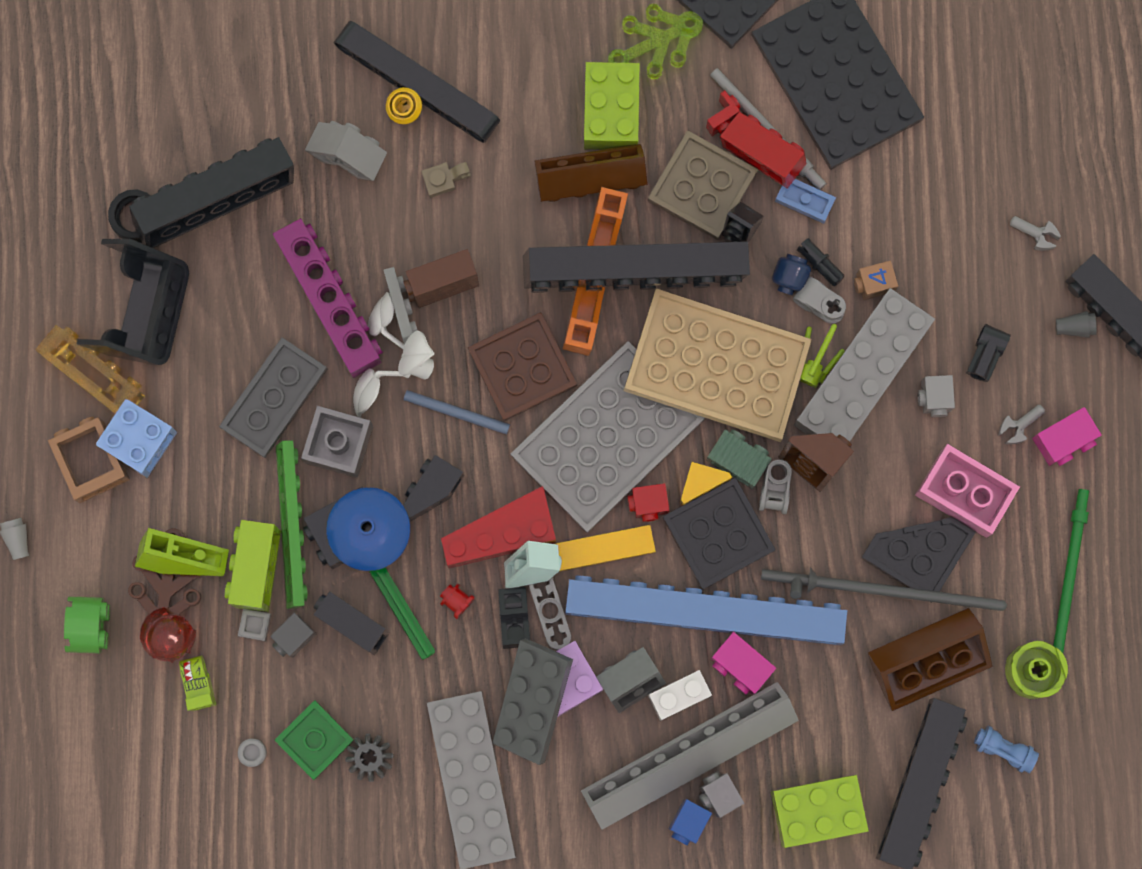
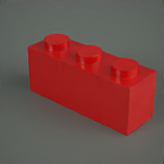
(764, 149)

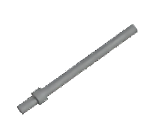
(749, 109)

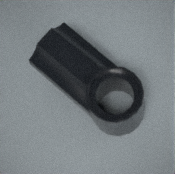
(990, 346)

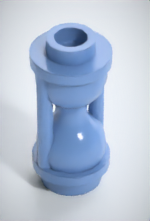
(1017, 754)

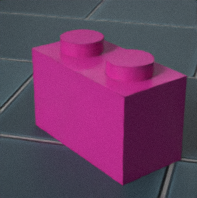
(1066, 437)
(742, 664)

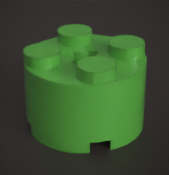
(86, 625)

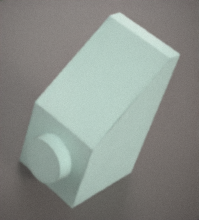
(532, 564)

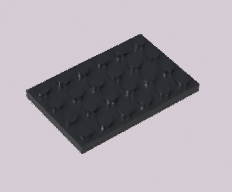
(837, 78)

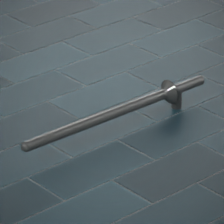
(813, 581)

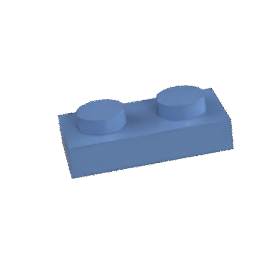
(806, 200)

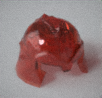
(167, 635)

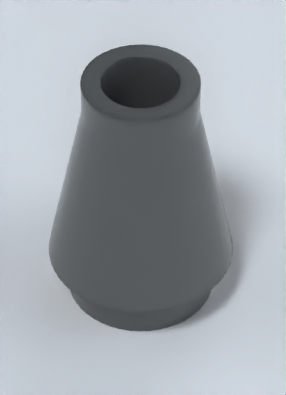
(1078, 325)

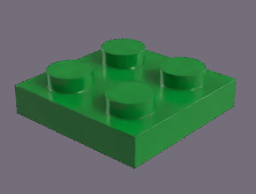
(314, 740)

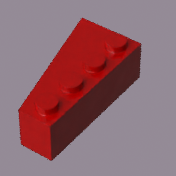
(501, 531)

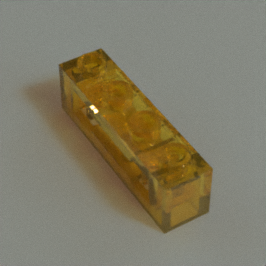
(56, 344)

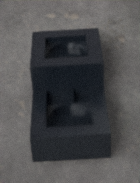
(513, 616)

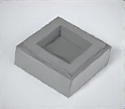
(254, 625)

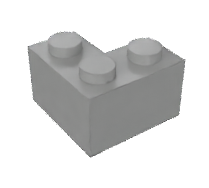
(346, 148)

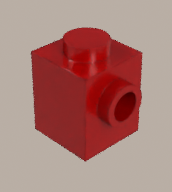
(649, 502)

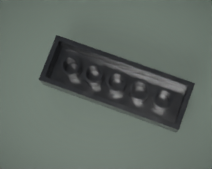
(212, 193)

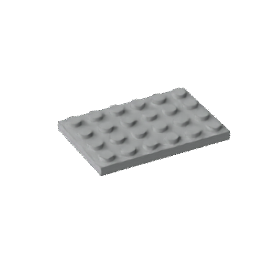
(602, 442)

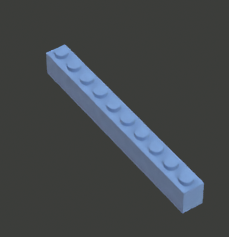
(706, 612)

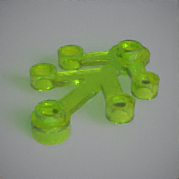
(660, 38)

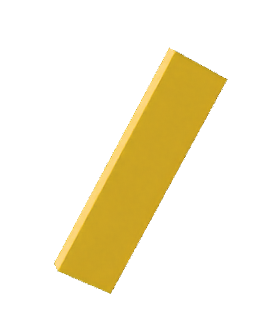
(606, 548)

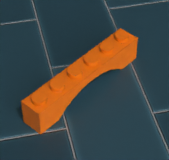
(587, 304)

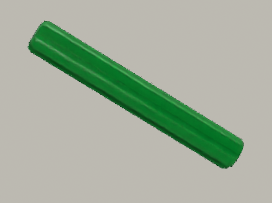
(403, 613)

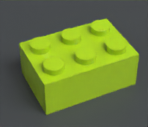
(611, 105)
(253, 566)
(819, 811)

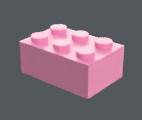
(967, 491)

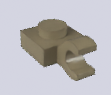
(441, 178)

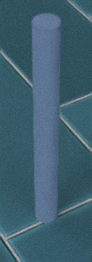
(456, 412)

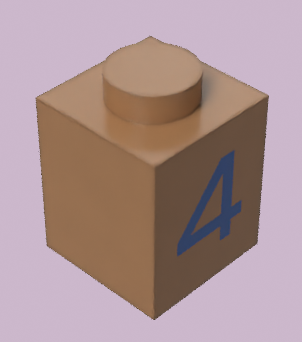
(875, 280)

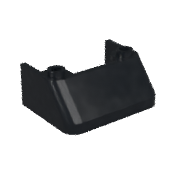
(152, 305)

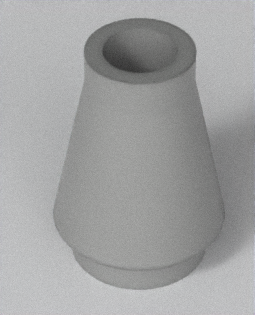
(15, 537)

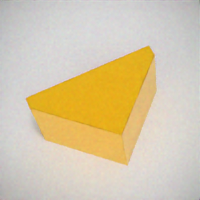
(702, 480)

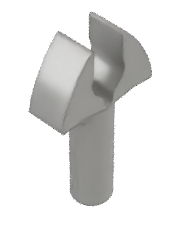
(1037, 233)
(1021, 424)

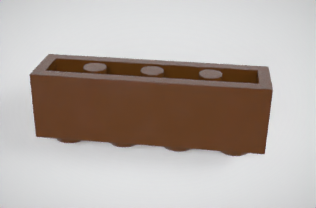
(589, 171)

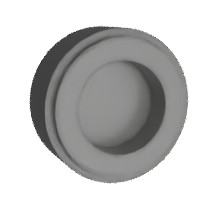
(252, 752)

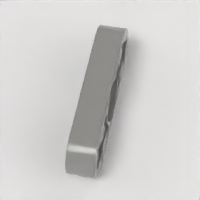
(550, 632)

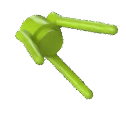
(812, 371)

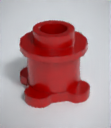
(456, 600)

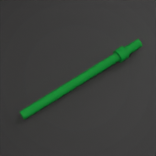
(1079, 518)

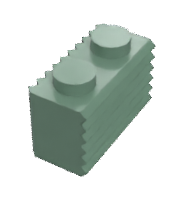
(739, 458)

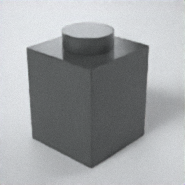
(292, 636)

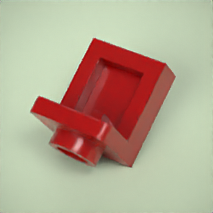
(722, 119)

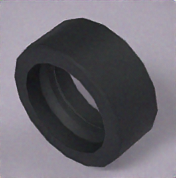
(114, 211)

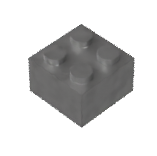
(337, 441)

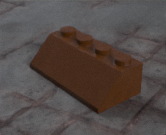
(816, 456)
(931, 659)

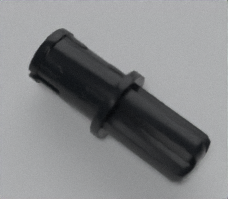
(820, 262)

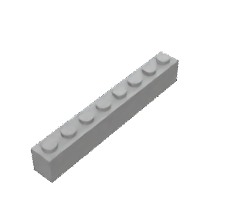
(690, 755)

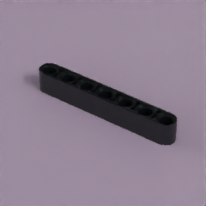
(406, 73)

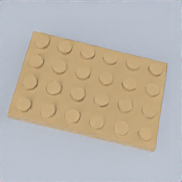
(717, 365)

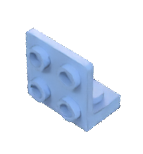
(136, 438)

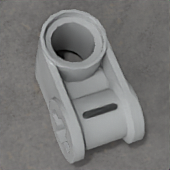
(817, 300)
(776, 489)

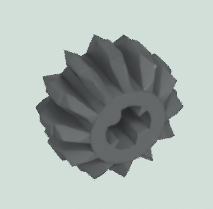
(366, 748)

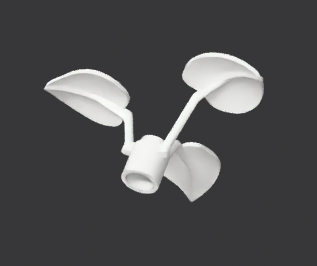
(414, 359)

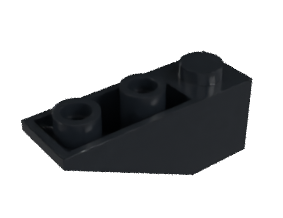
(741, 223)
(433, 487)

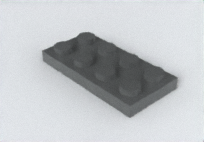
(273, 397)
(532, 701)

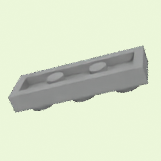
(401, 306)

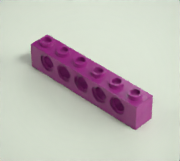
(290, 240)

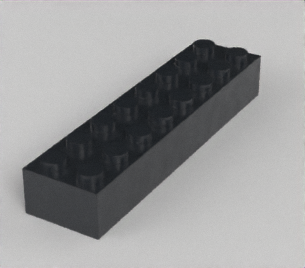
(635, 265)

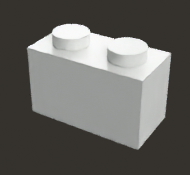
(679, 695)

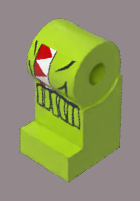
(197, 684)

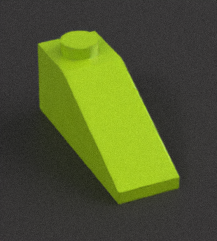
(179, 555)

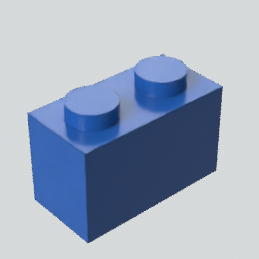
(689, 822)

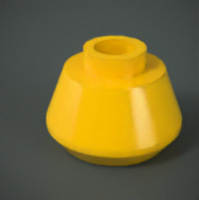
(403, 106)

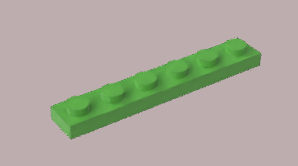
(291, 535)

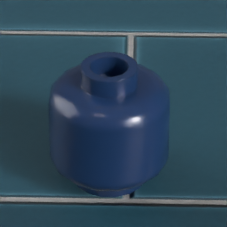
(791, 273)

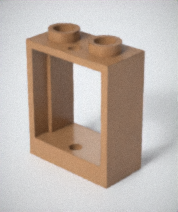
(97, 485)

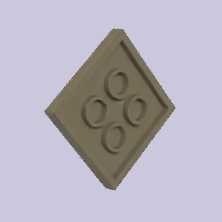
(702, 184)

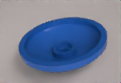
(373, 548)

